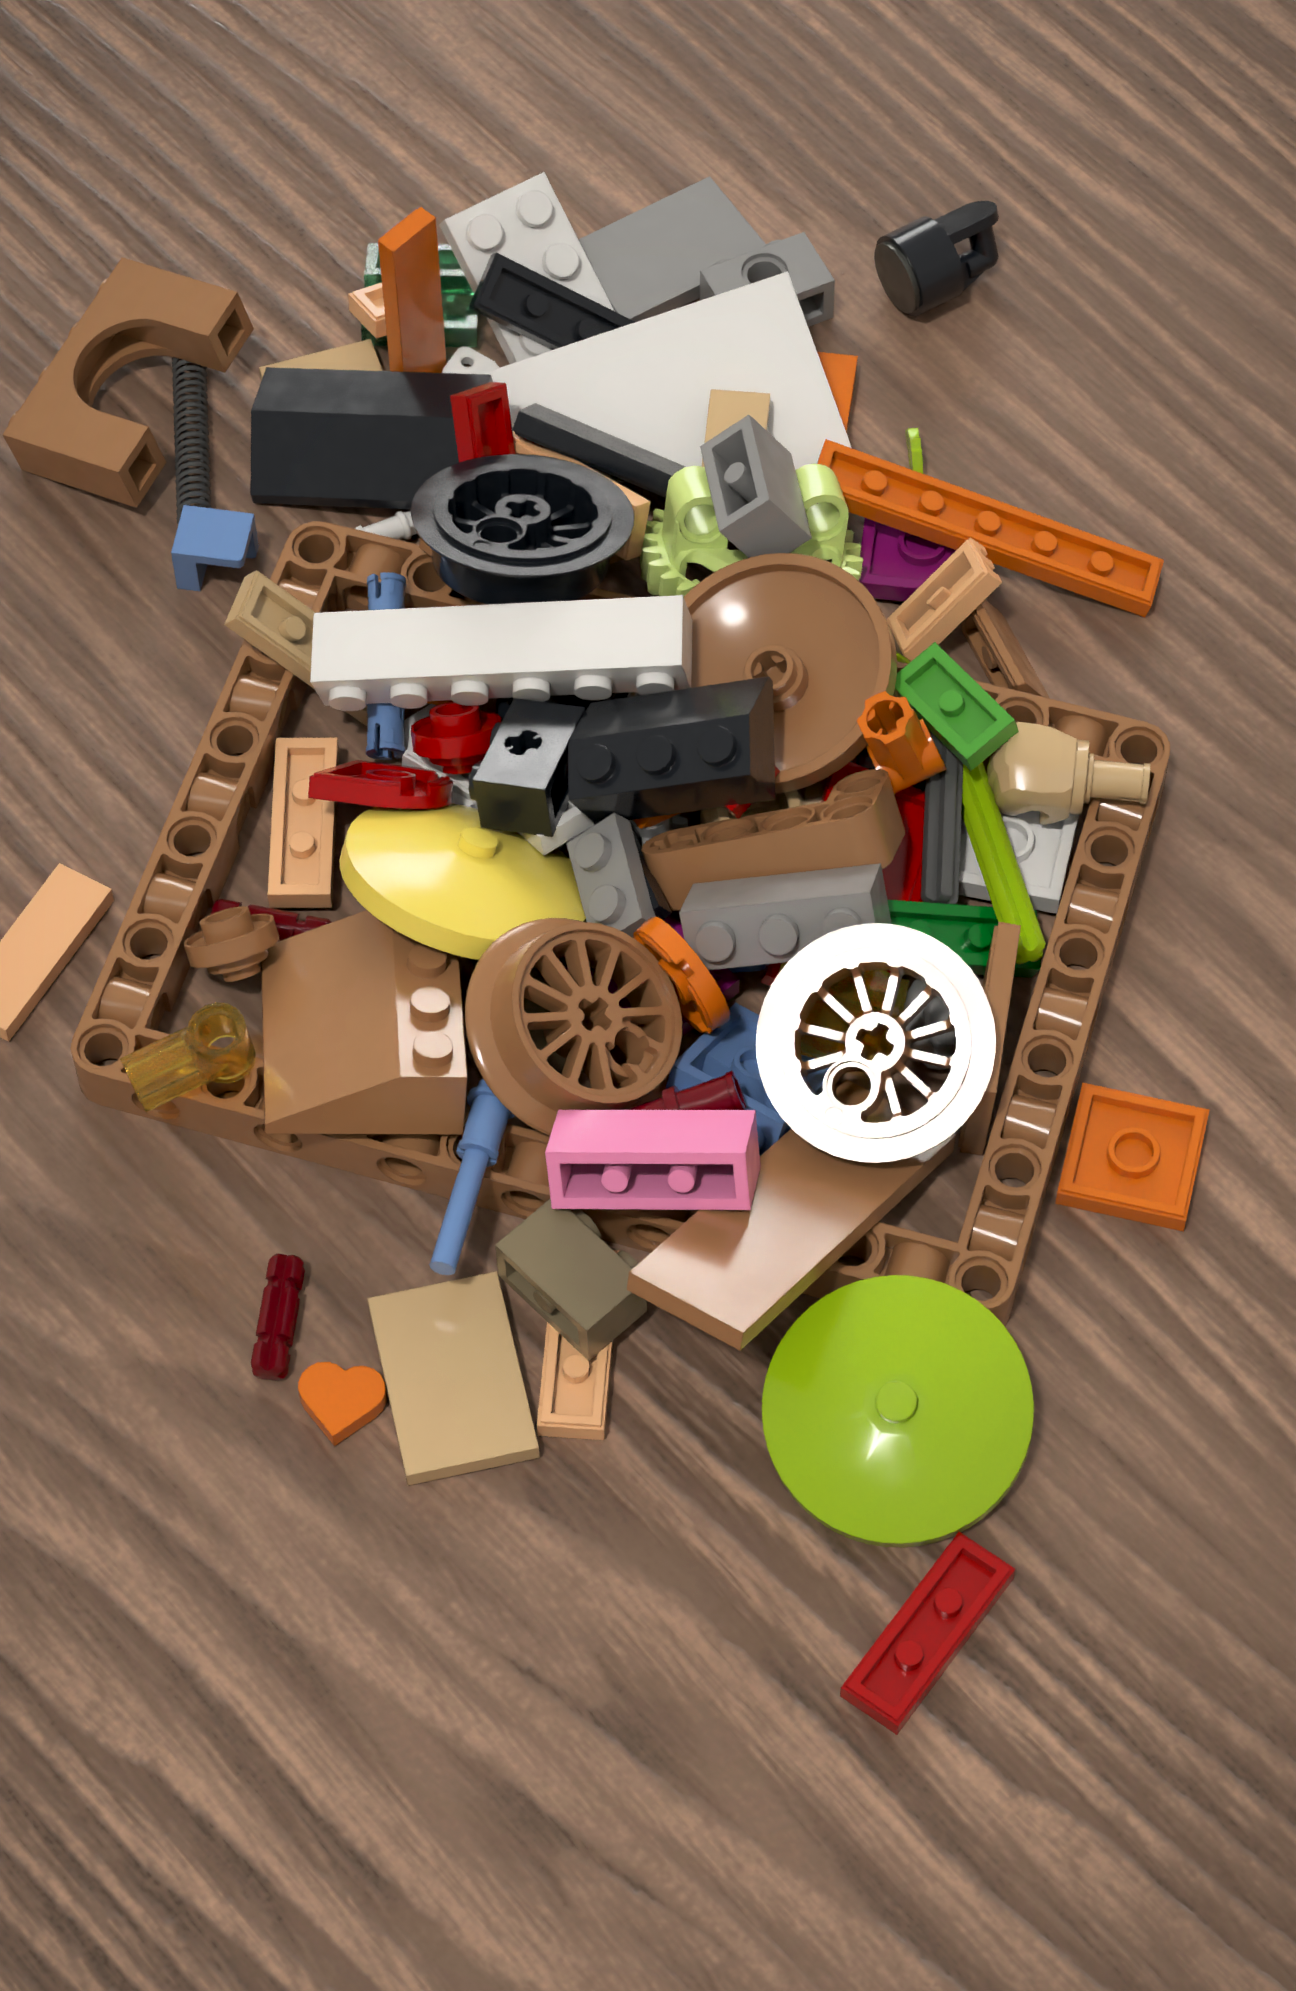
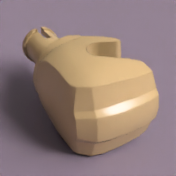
(1057, 774)

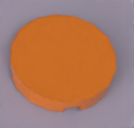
(695, 987)

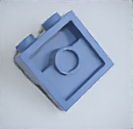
(734, 1049)

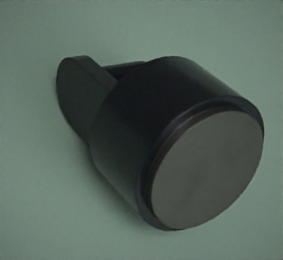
(922, 264)

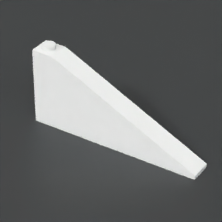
(658, 373)

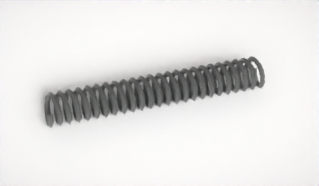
(203, 434)

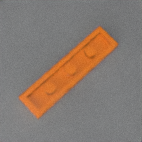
(413, 295)

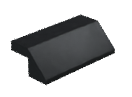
(352, 435)

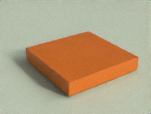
(1132, 1156)

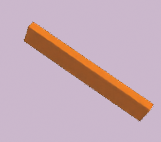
(1008, 533)

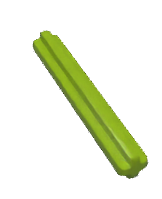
(999, 863)

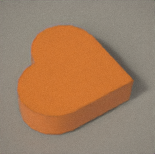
(341, 1398)

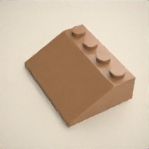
(362, 1033)

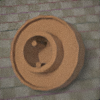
(232, 943)

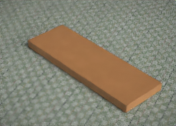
(808, 1208)

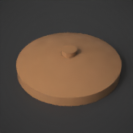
(813, 637)

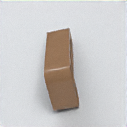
(850, 829)

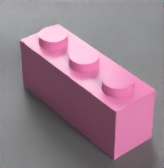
(653, 1159)

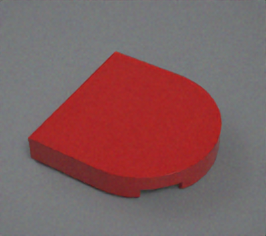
(381, 786)

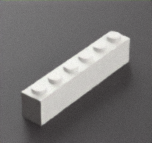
(501, 652)

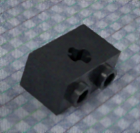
(525, 770)

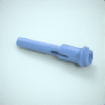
(477, 1150)

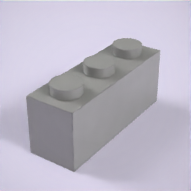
(778, 914)

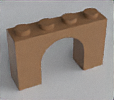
(132, 317)

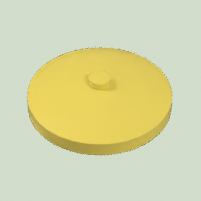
(451, 879)

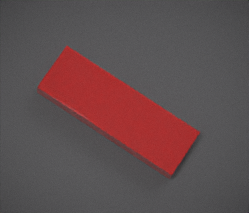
(927, 1633)

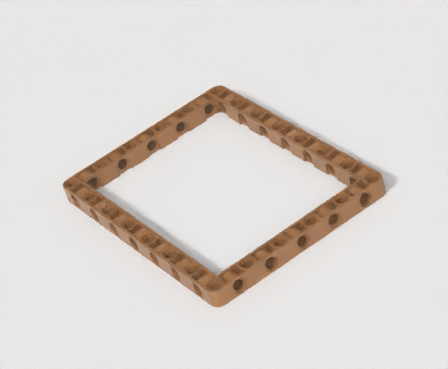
(329, 572)

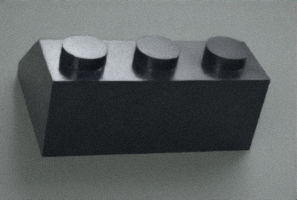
(674, 751)

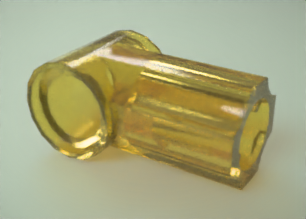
(186, 1061)

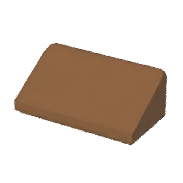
(1000, 651)

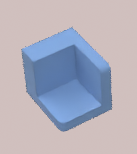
(211, 539)

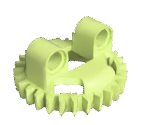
(691, 533)

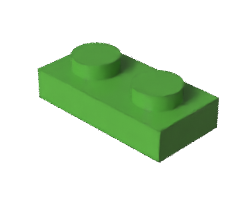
(954, 706)

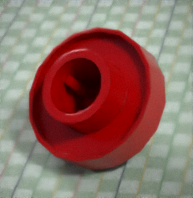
(454, 736)

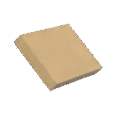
(453, 1378)

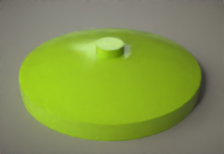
(898, 1411)

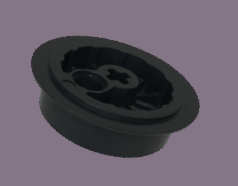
(521, 527)

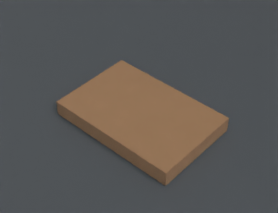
(998, 987)

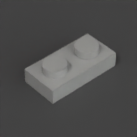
(611, 875)

